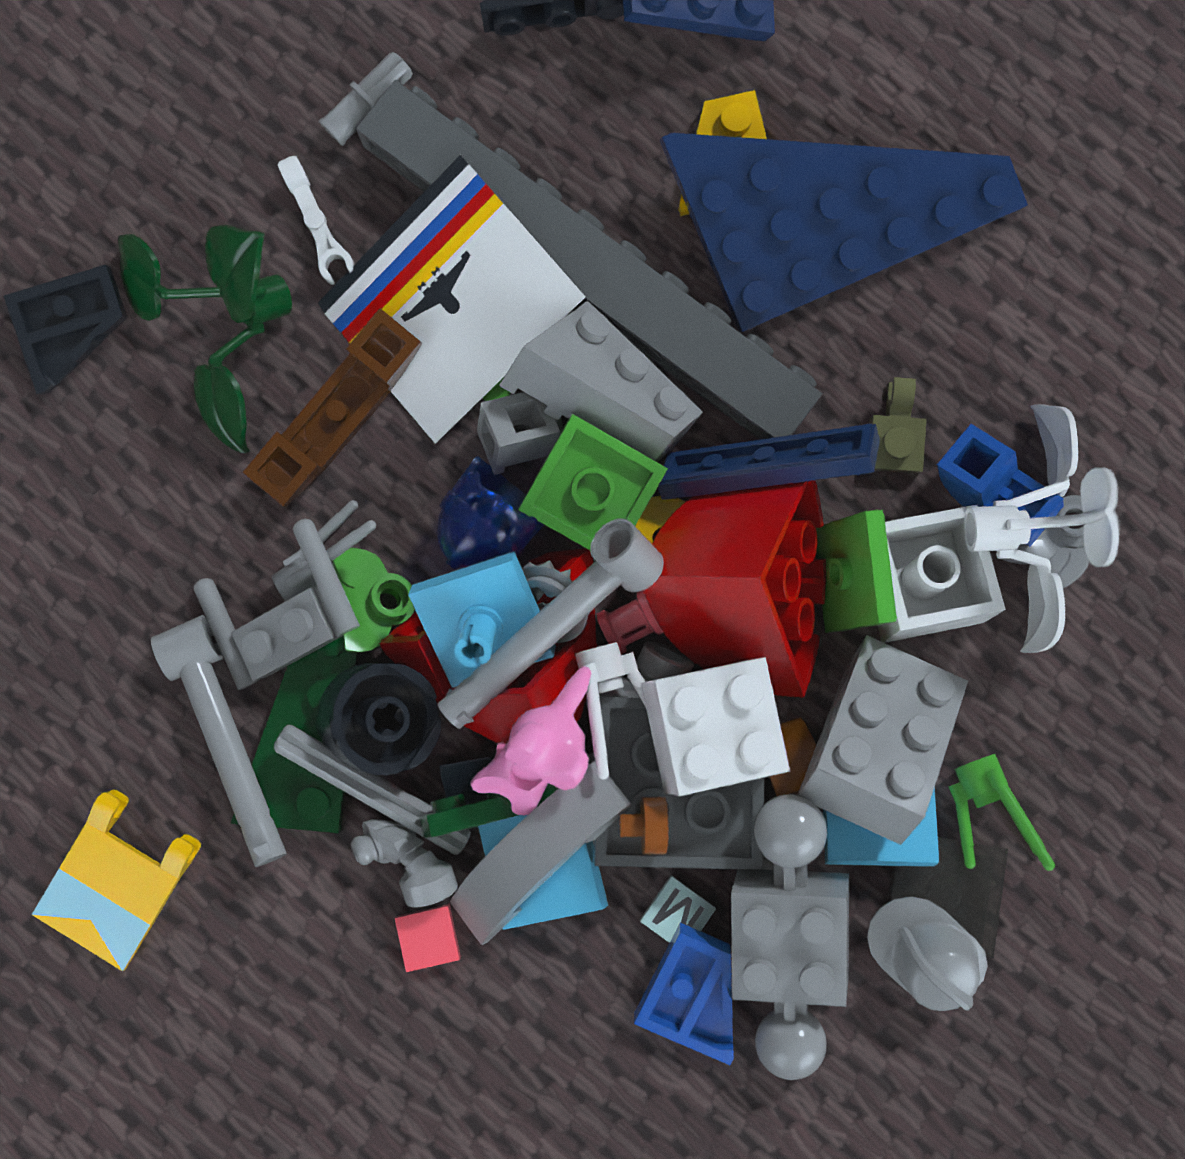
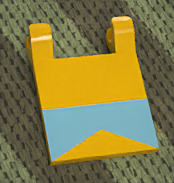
(110, 890)

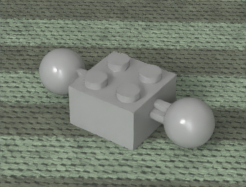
(790, 936)

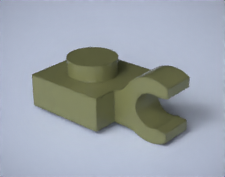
(900, 435)

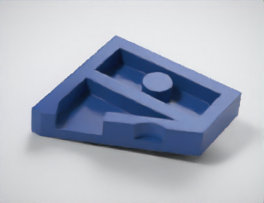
(692, 995)

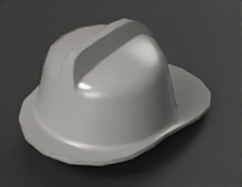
(927, 953)

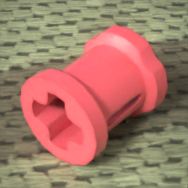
(628, 623)

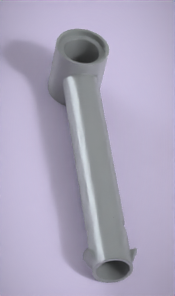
(621, 559)
(189, 654)

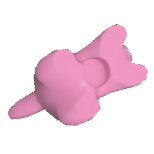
(541, 750)

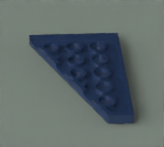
(815, 217)

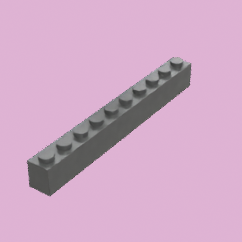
(645, 306)

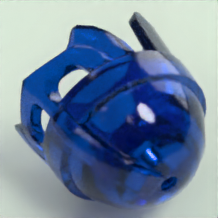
(483, 518)

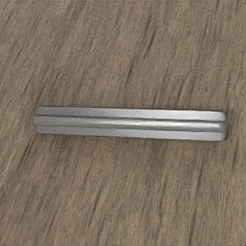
(364, 786)

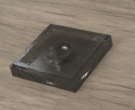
(964, 893)

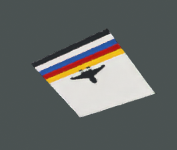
(462, 284)

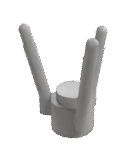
(297, 575)

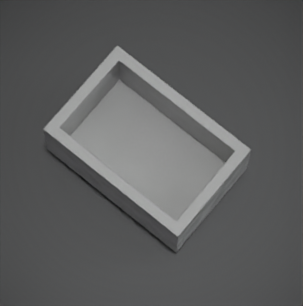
(884, 740)

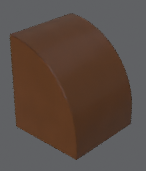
(799, 751)

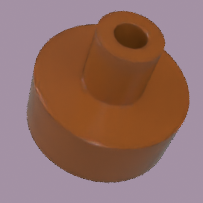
(649, 825)

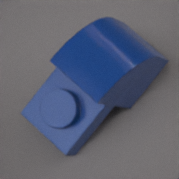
(986, 471)

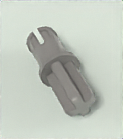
(353, 108)

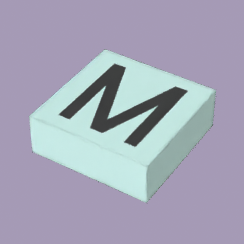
(676, 905)

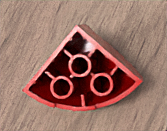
(744, 580)

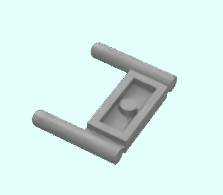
(290, 628)

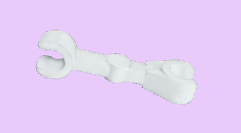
(327, 247)

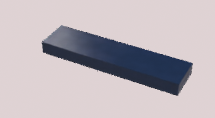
(771, 462)

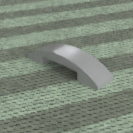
(535, 852)

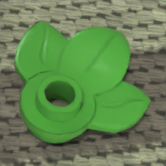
(364, 581)

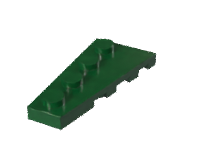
(291, 792)

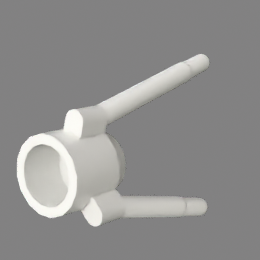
(606, 669)

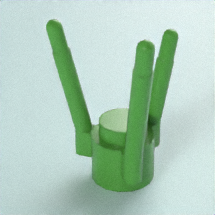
(986, 784)

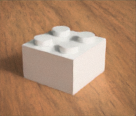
(937, 577)
(715, 727)

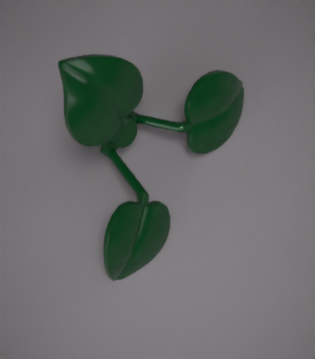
(234, 267)

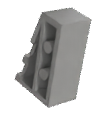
(601, 377)

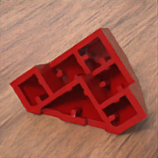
(532, 689)

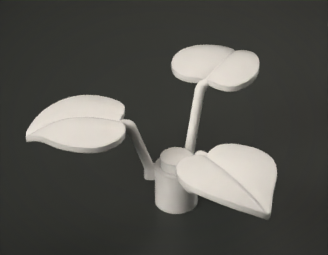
(1005, 528)

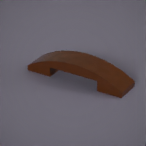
(336, 411)

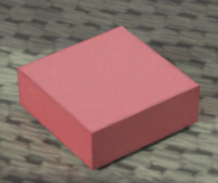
(427, 938)

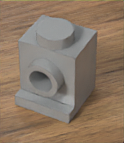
(516, 430)

